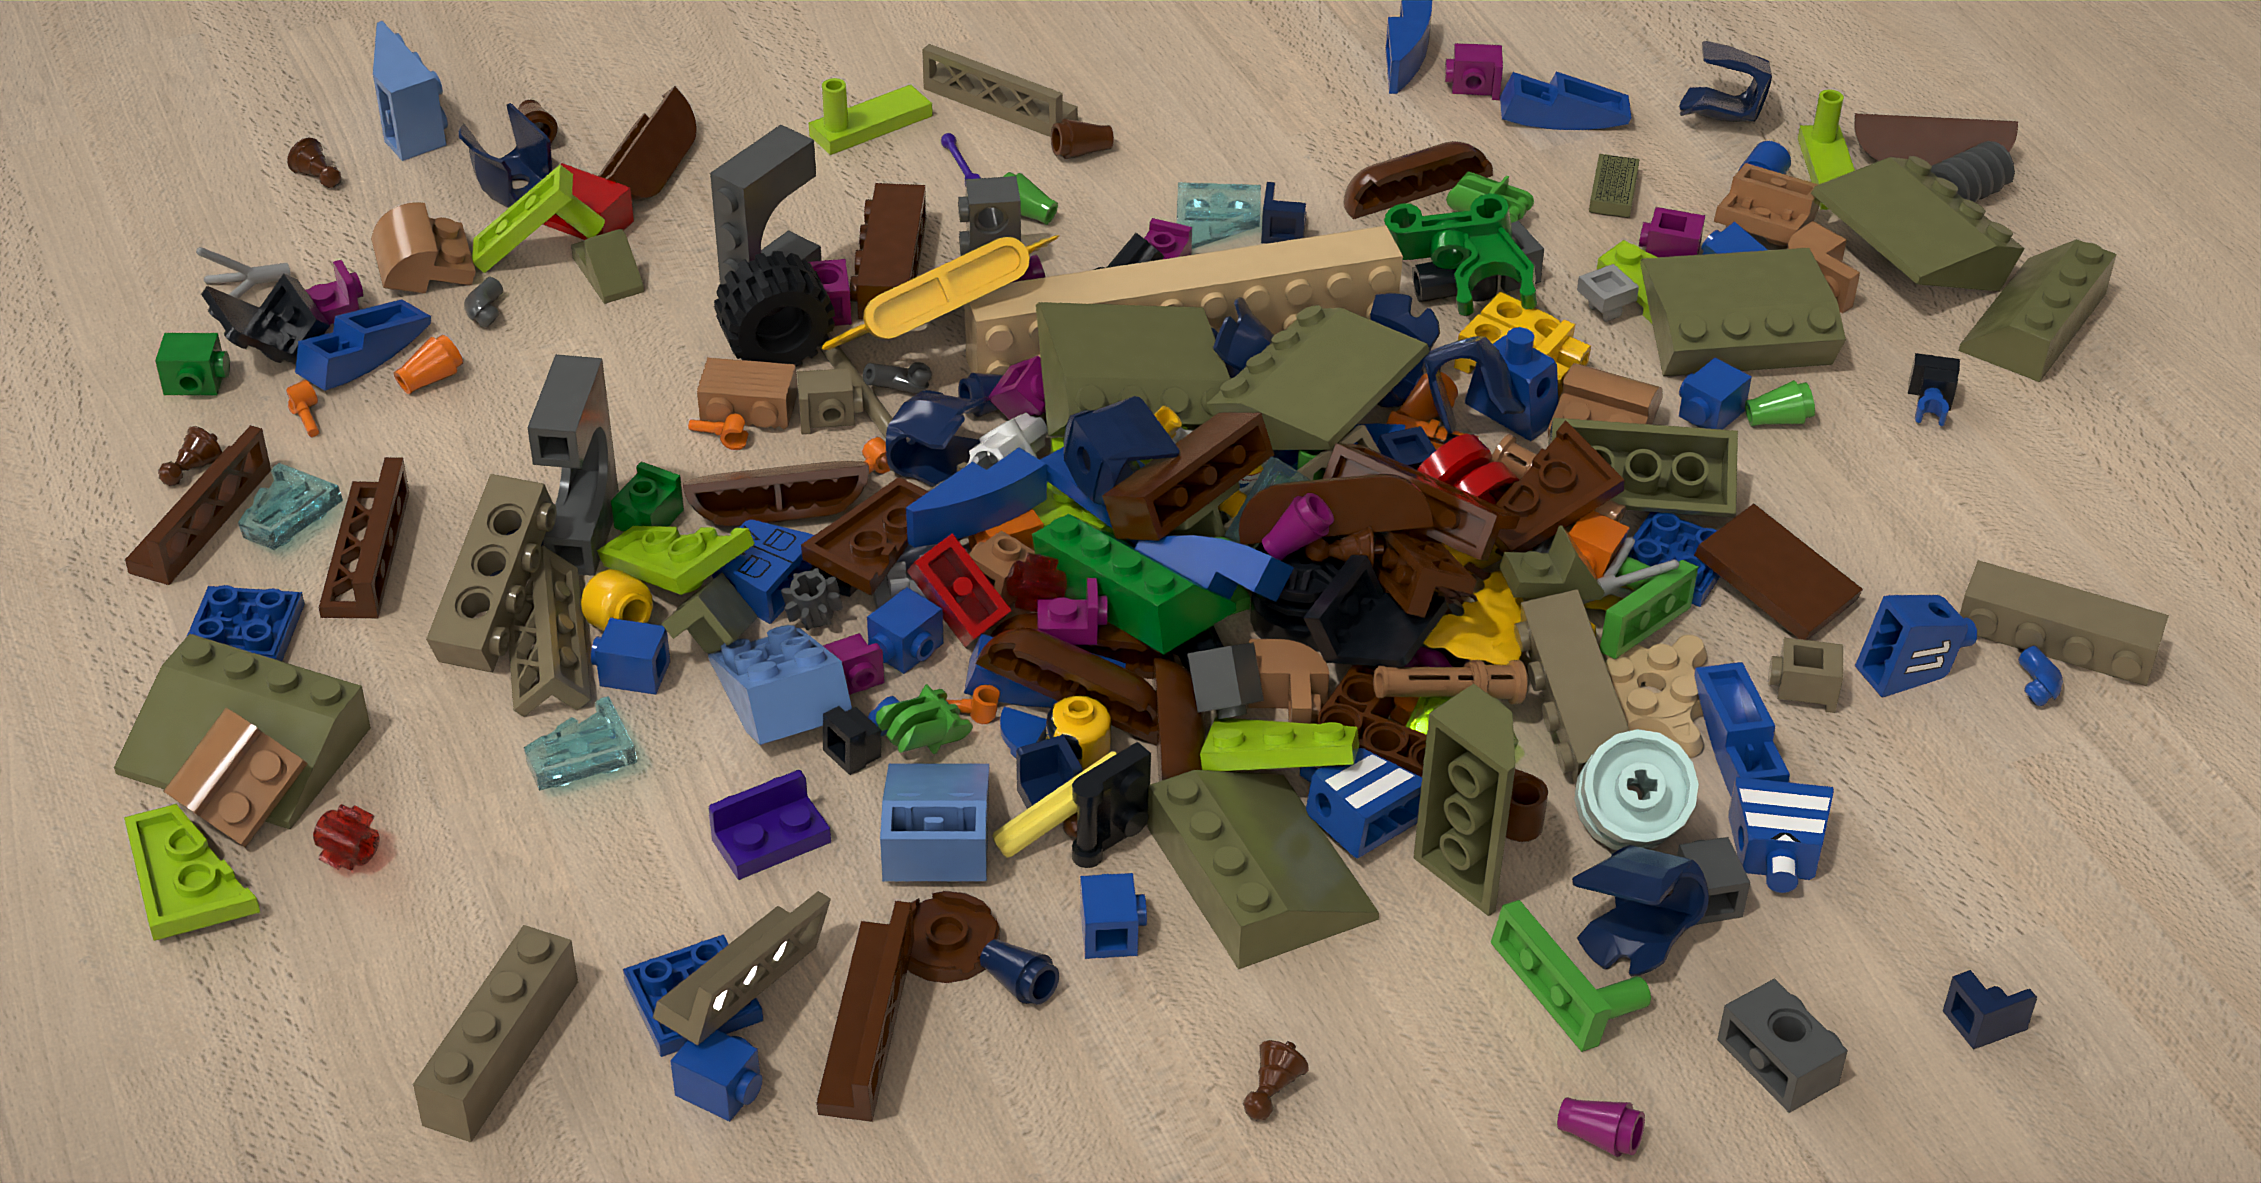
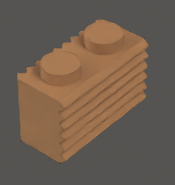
(756, 390)

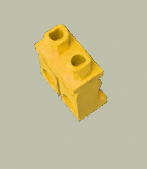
(1550, 334)

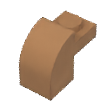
(1828, 252)
(1291, 678)

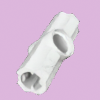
(1021, 432)

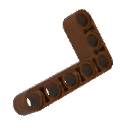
(1357, 706)

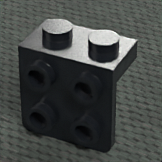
(273, 328)
(1363, 624)

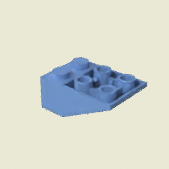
(406, 97)
(781, 682)
(935, 822)

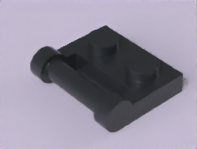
(1110, 803)

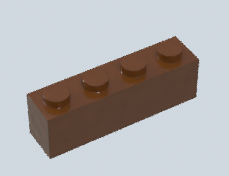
(888, 241)
(1176, 488)

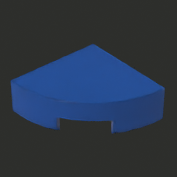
(1021, 728)

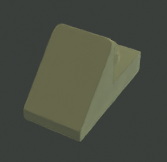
(609, 265)
(1551, 573)

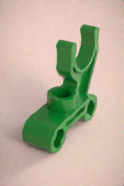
(1471, 241)

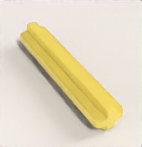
(1039, 817)

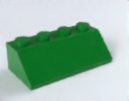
(1140, 592)

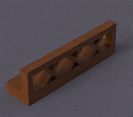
(202, 510)
(1458, 516)
(374, 551)
(1414, 568)
(867, 1017)

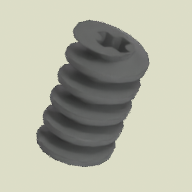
(1978, 170)

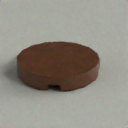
(950, 936)

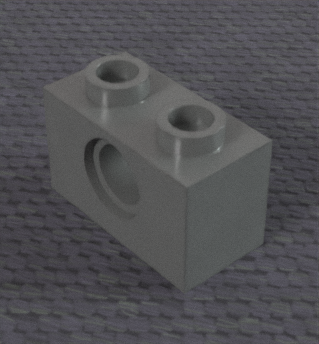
(1782, 1045)

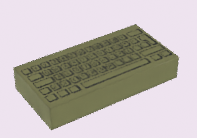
(1614, 185)

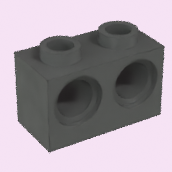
(988, 223)

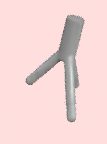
(244, 273)
(1612, 584)

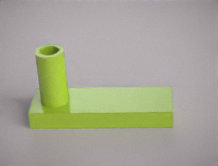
(851, 126)
(1824, 142)
(545, 199)

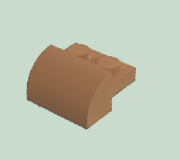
(1768, 204)
(420, 249)
(1606, 397)
(235, 777)

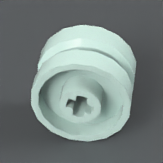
(1655, 767)

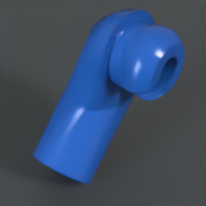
(2046, 676)

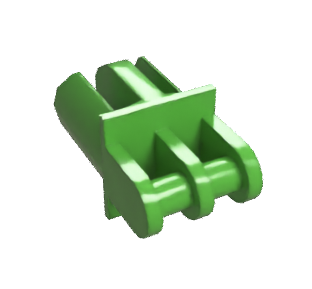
(1475, 185)
(923, 721)

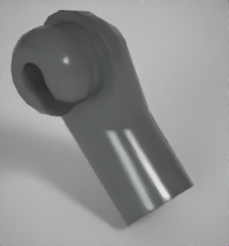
(479, 302)
(904, 379)

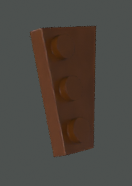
(1557, 490)
(866, 539)

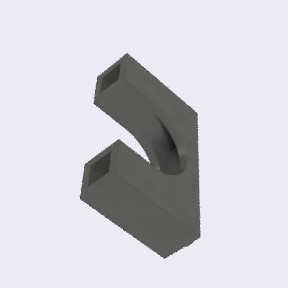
(750, 190)
(575, 433)

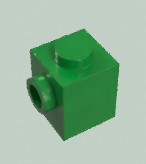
(191, 364)

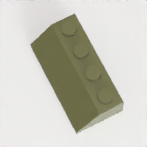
(2041, 309)
(1666, 465)
(1467, 795)

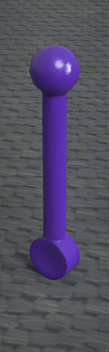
(949, 142)

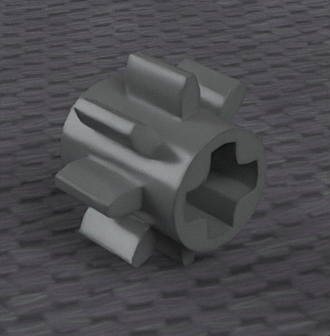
(812, 599)

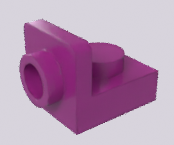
(337, 296)
(1074, 619)
(860, 662)

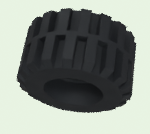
(765, 286)

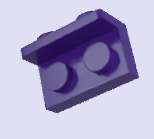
(767, 825)

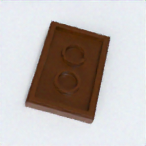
(1778, 572)

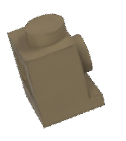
(828, 398)
(1808, 672)

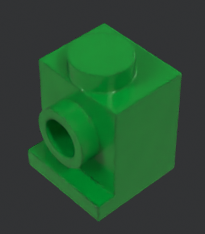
(648, 499)

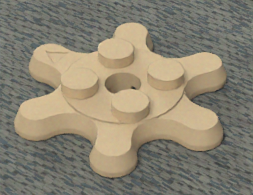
(1664, 668)

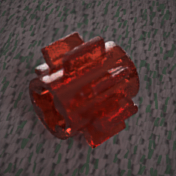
(1035, 581)
(346, 837)

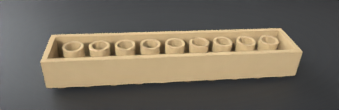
(1271, 277)

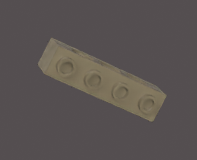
(504, 506)

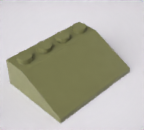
(1923, 224)
(1743, 310)
(1124, 351)
(1320, 377)
(297, 707)
(1254, 862)

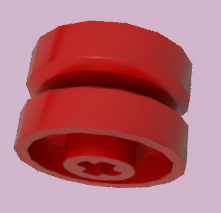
(1468, 466)

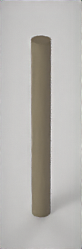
(871, 403)

